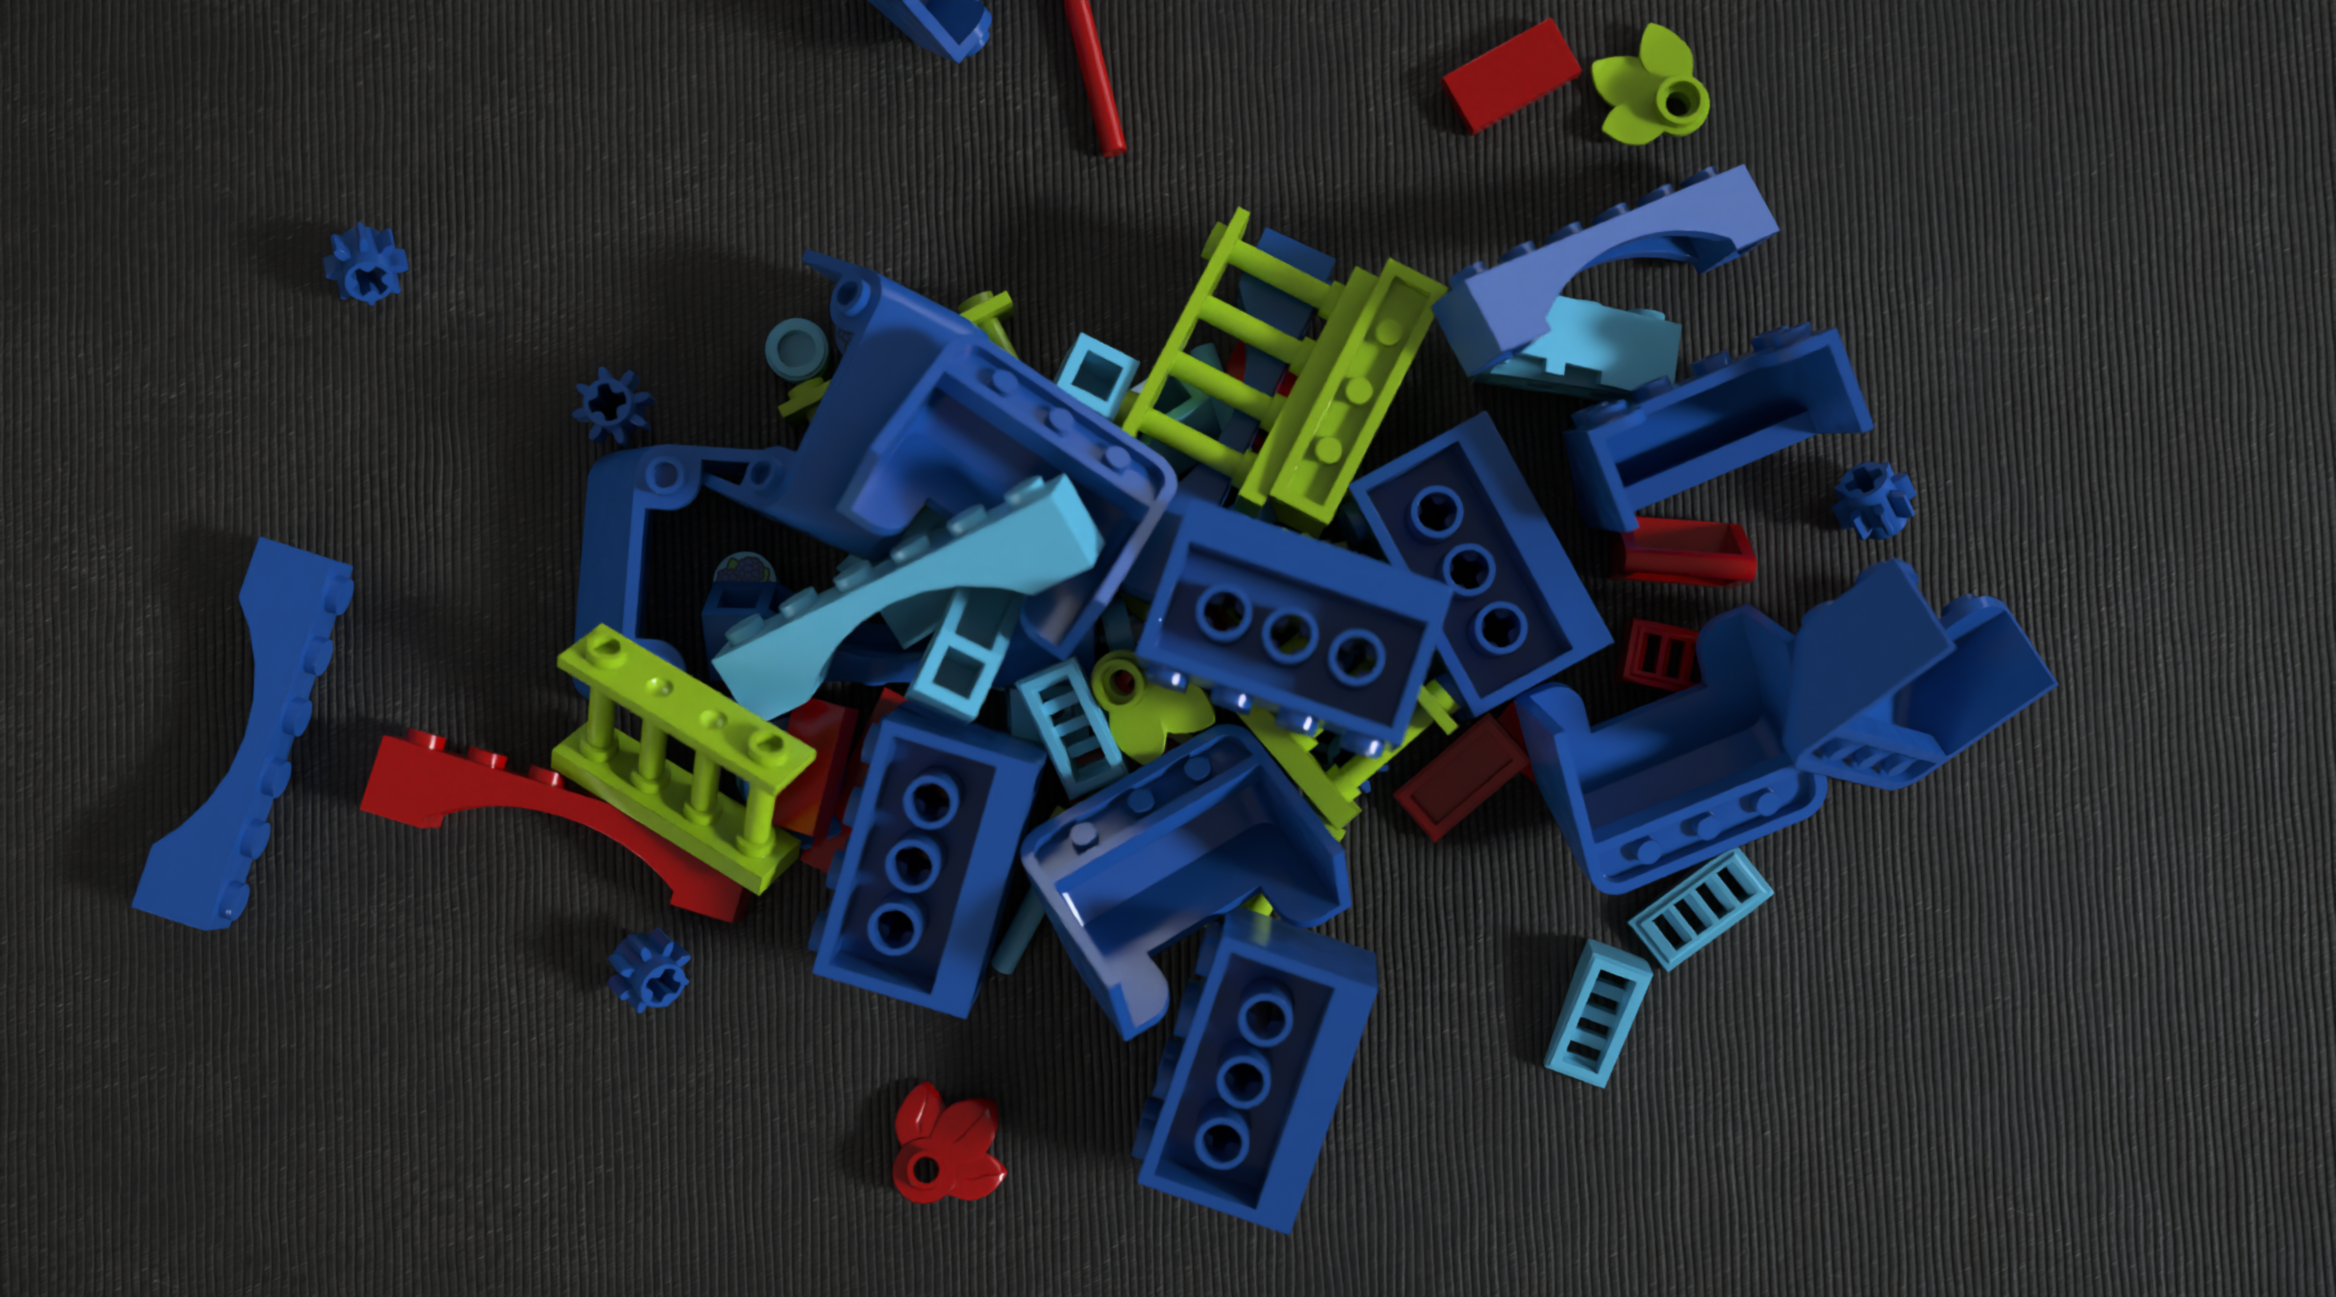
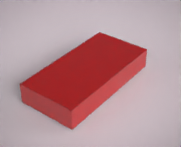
(1511, 76)
(1462, 776)
(811, 796)

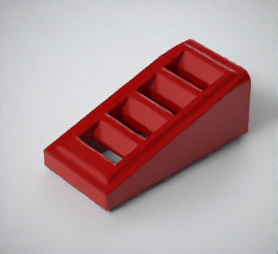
(1633, 651)

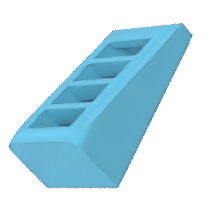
(1074, 778)
(1735, 908)
(1619, 1021)

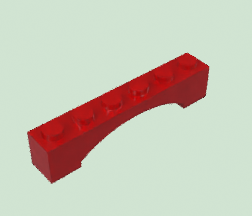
(423, 782)

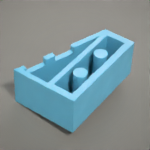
(1592, 353)

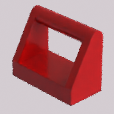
(1682, 554)

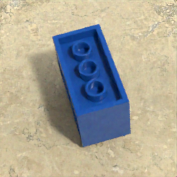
(1503, 542)
(1301, 584)
(956, 894)
(1251, 1076)

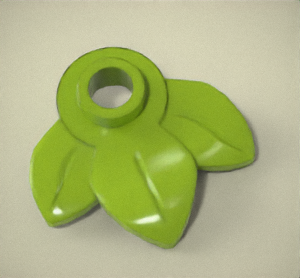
(1643, 84)
(1146, 714)

